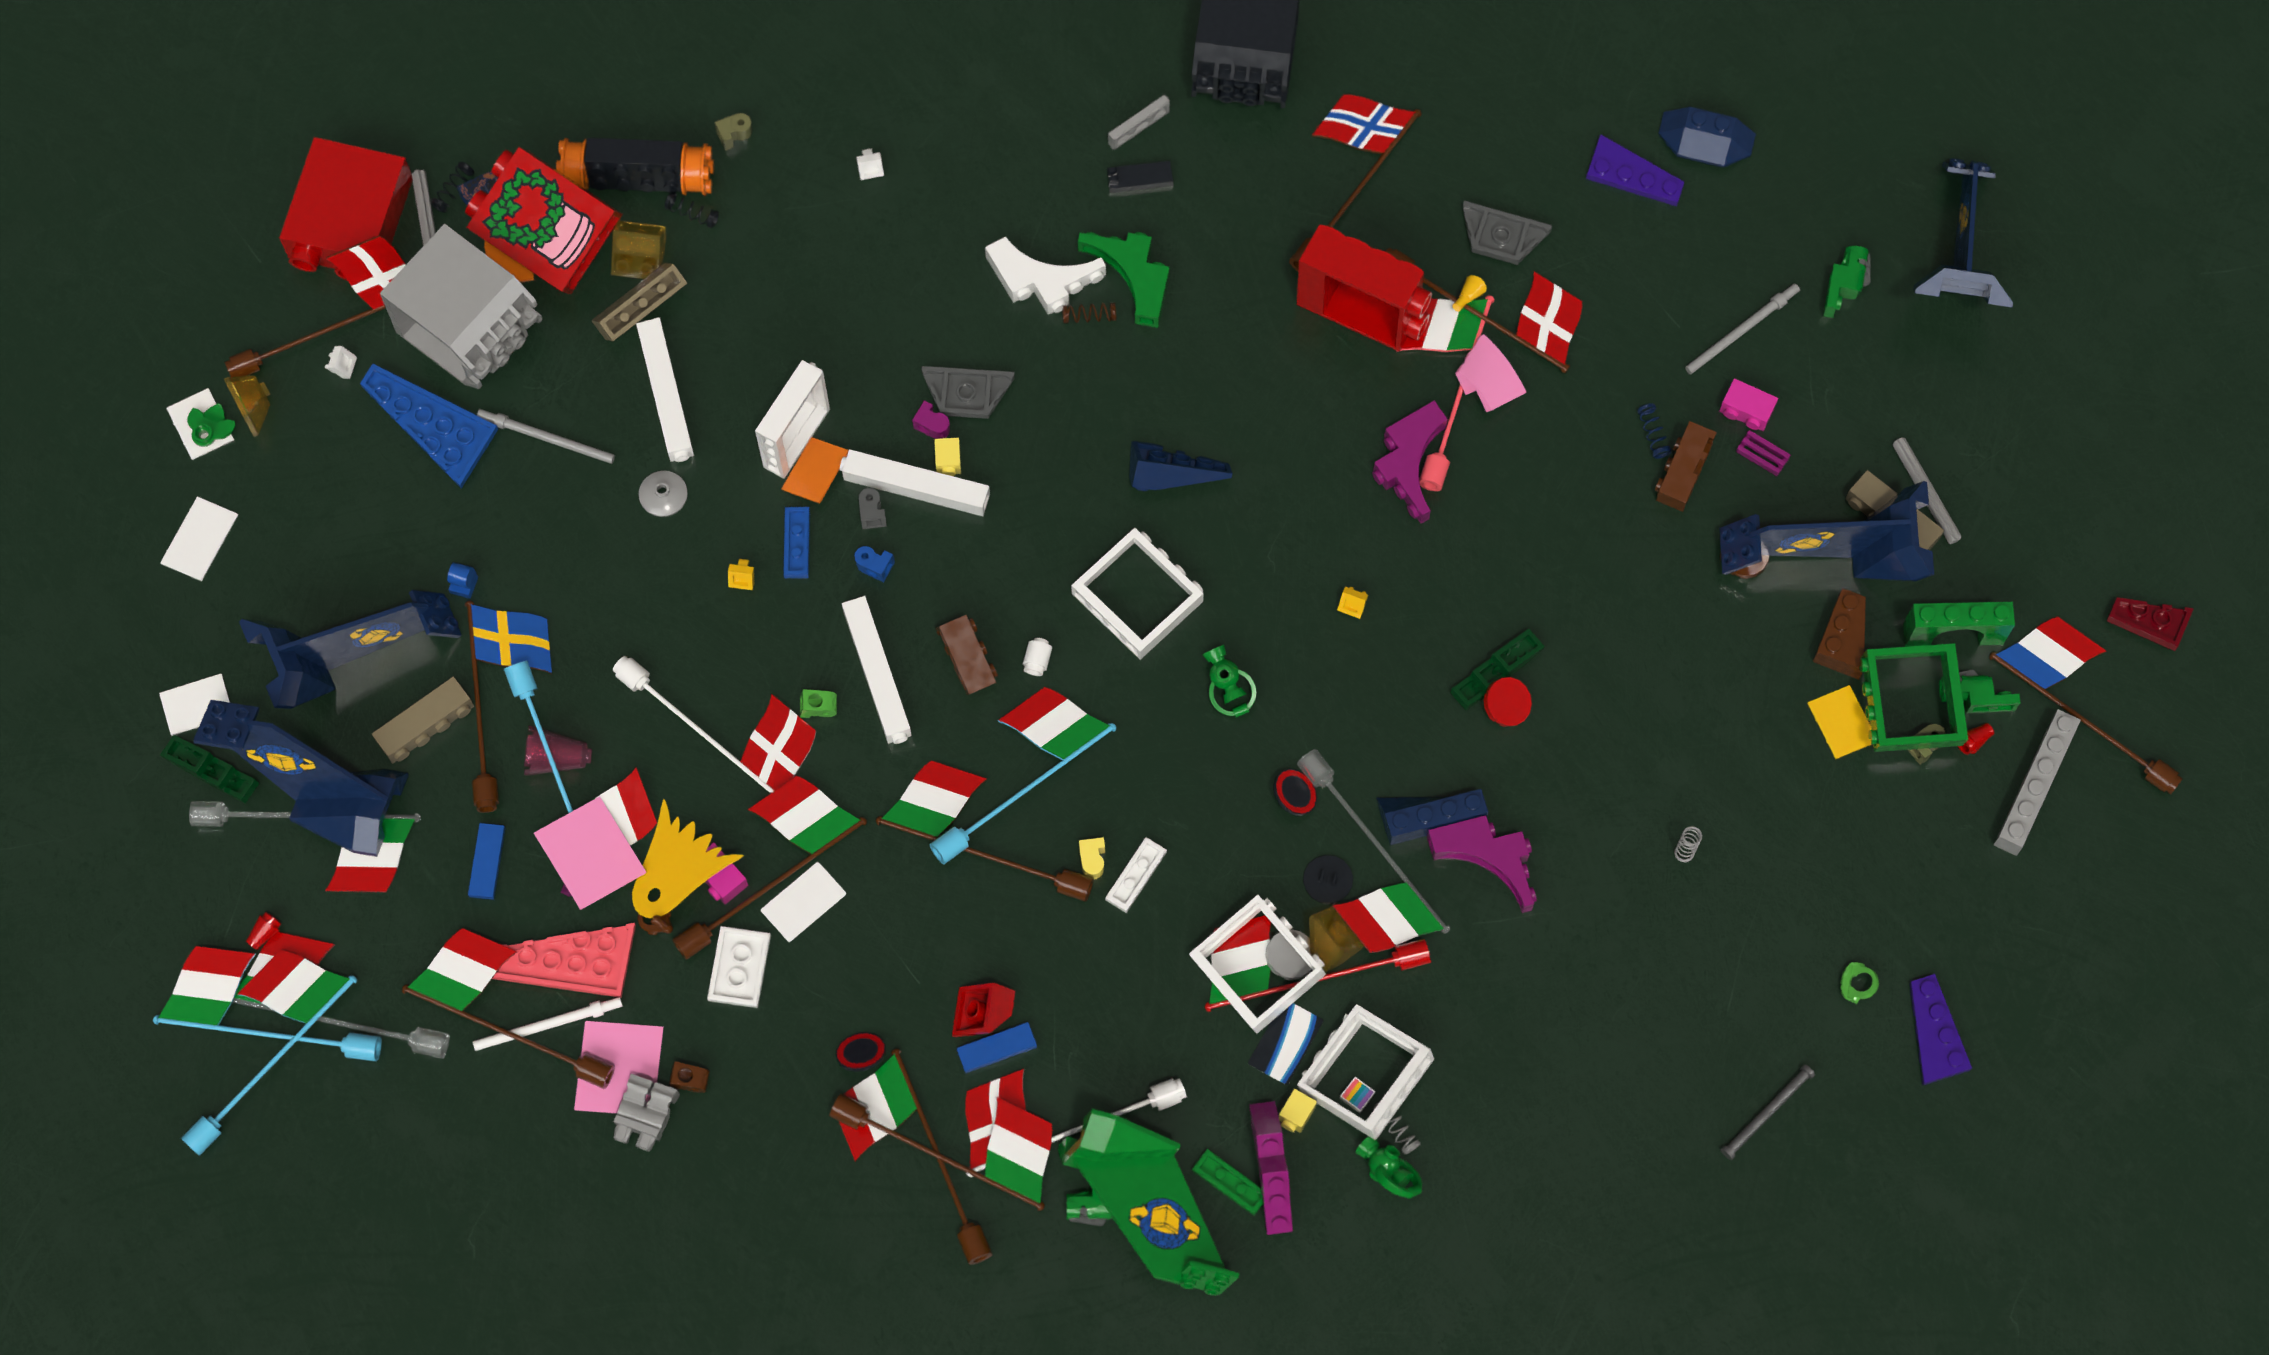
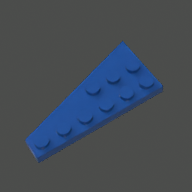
(439, 427)

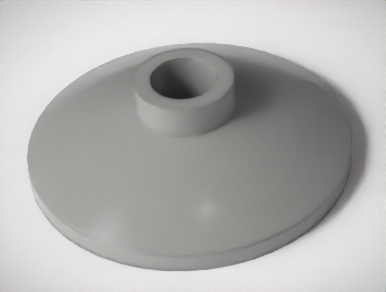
(663, 503)

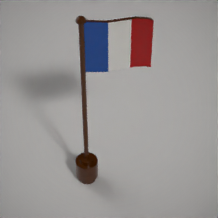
(2051, 656)

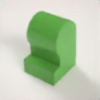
(818, 703)

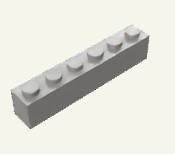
(2037, 782)

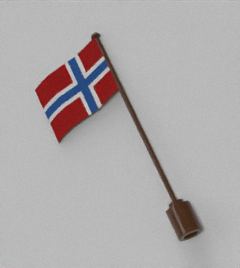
(1364, 127)

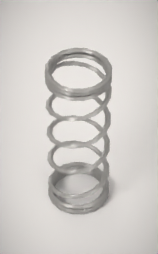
(1688, 843)
(1410, 1147)

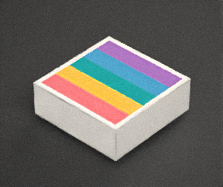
(1357, 1095)

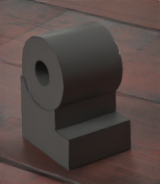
(870, 509)

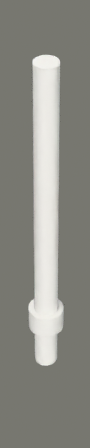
(595, 1009)

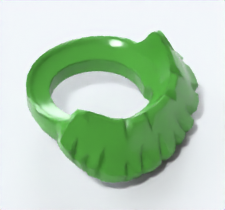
(1851, 971)

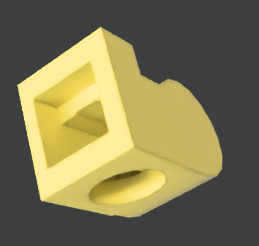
(1091, 861)

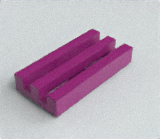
(1766, 445)

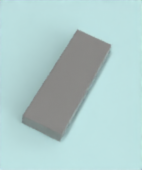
(1138, 122)

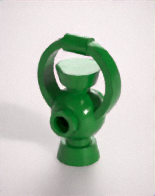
(1232, 691)
(1389, 1169)

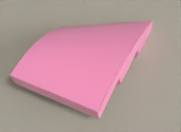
(1489, 374)

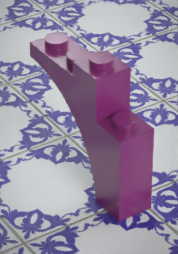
(1401, 467)
(1502, 856)
(1271, 1167)

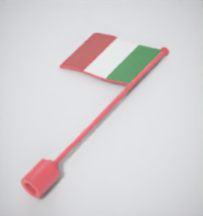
(1447, 332)

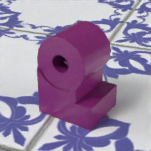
(930, 423)

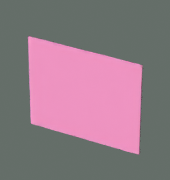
(590, 853)
(631, 1051)

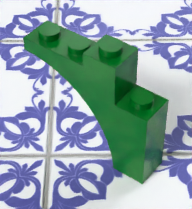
(1130, 259)

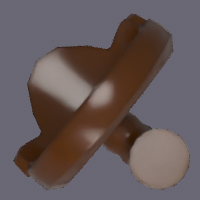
(659, 924)

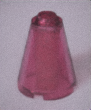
(566, 752)

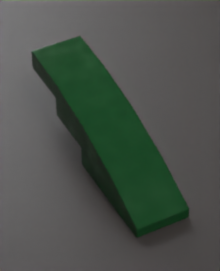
(1500, 665)
(209, 769)

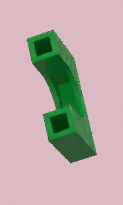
(1990, 620)

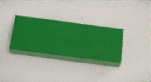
(1229, 1182)

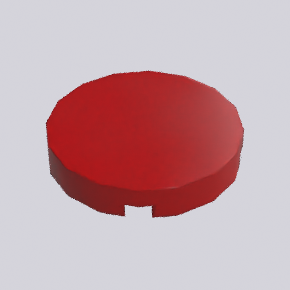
(1507, 702)

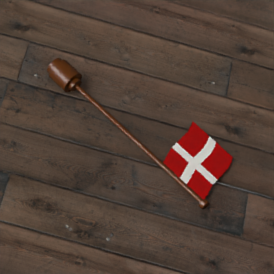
(368, 270)
(1544, 322)

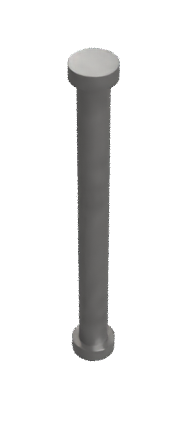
(1730, 1150)

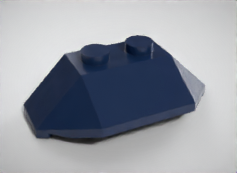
(1706, 136)

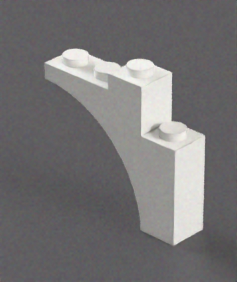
(1050, 283)

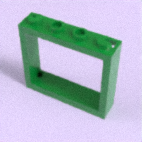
(1952, 690)

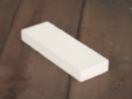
(1136, 875)

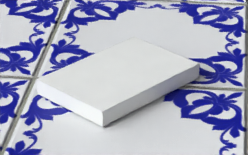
(739, 967)

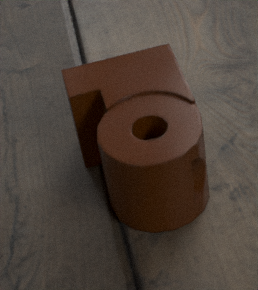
(689, 1077)

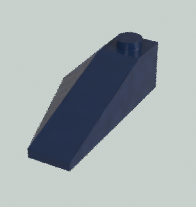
(1160, 469)

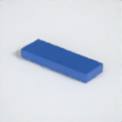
(796, 542)
(486, 861)
(996, 1047)

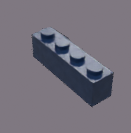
(1413, 816)

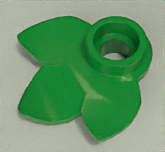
(209, 422)

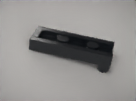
(1140, 176)

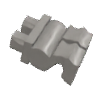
(643, 1120)

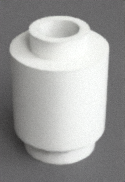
(1037, 656)

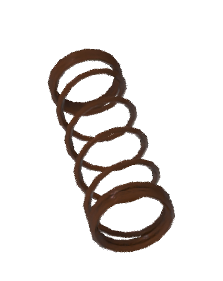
(1112, 313)

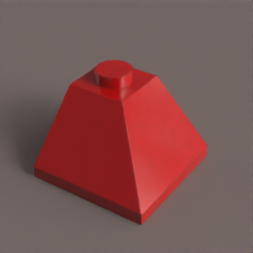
(982, 1009)

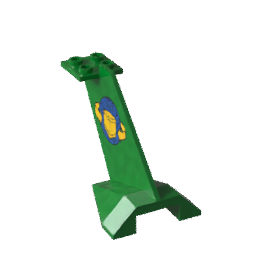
(1148, 1199)

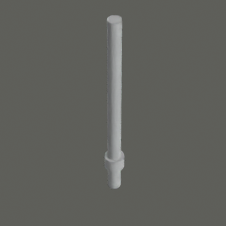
(1777, 302)
(502, 421)

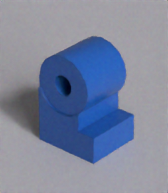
(874, 564)
(462, 580)

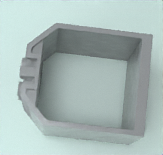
(460, 307)

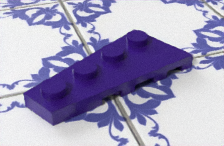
(1629, 172)
(1938, 1039)

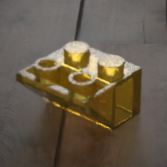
(637, 249)

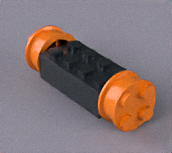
(637, 165)

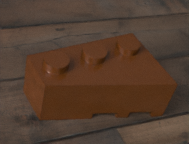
(1685, 466)
(967, 654)

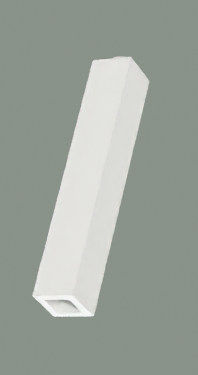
(665, 390)
(915, 482)
(876, 670)

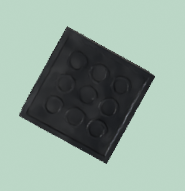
(1245, 50)

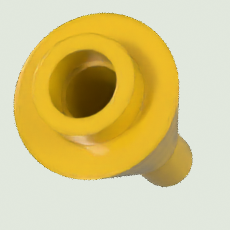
(1472, 289)

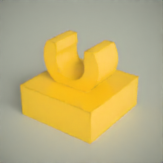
(741, 575)
(1352, 602)

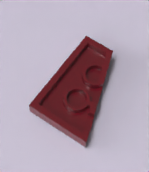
(2156, 623)

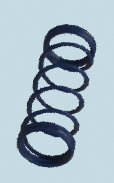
(1646, 412)

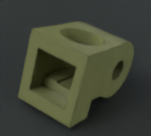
(732, 129)
(1923, 755)

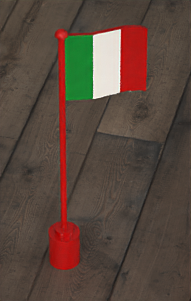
(1245, 969)

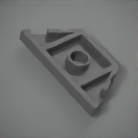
(1502, 233)
(966, 391)

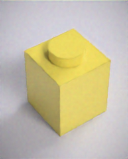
(948, 456)
(1297, 1111)

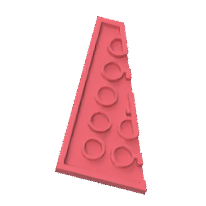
(574, 962)

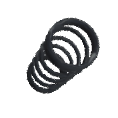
(467, 170)
(713, 214)

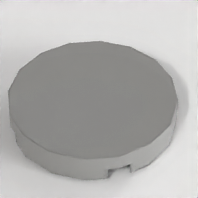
(1284, 959)

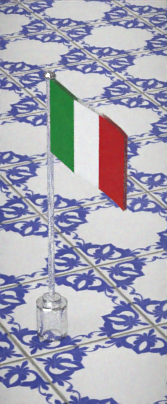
(353, 870)
(1390, 913)
(421, 1040)

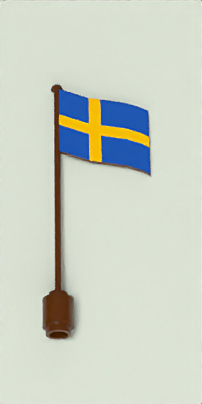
(502, 640)

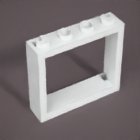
(805, 387)
(1116, 625)
(1229, 928)
(1396, 1094)

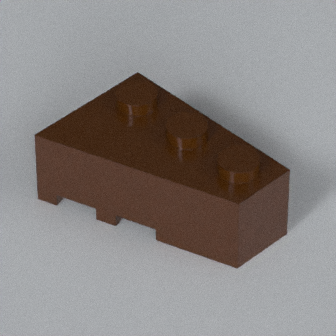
(1844, 636)

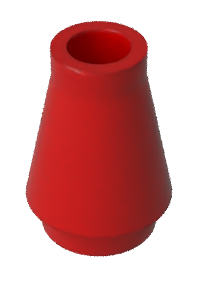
(1976, 738)
(263, 930)

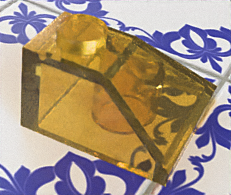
(250, 399)
(1332, 939)

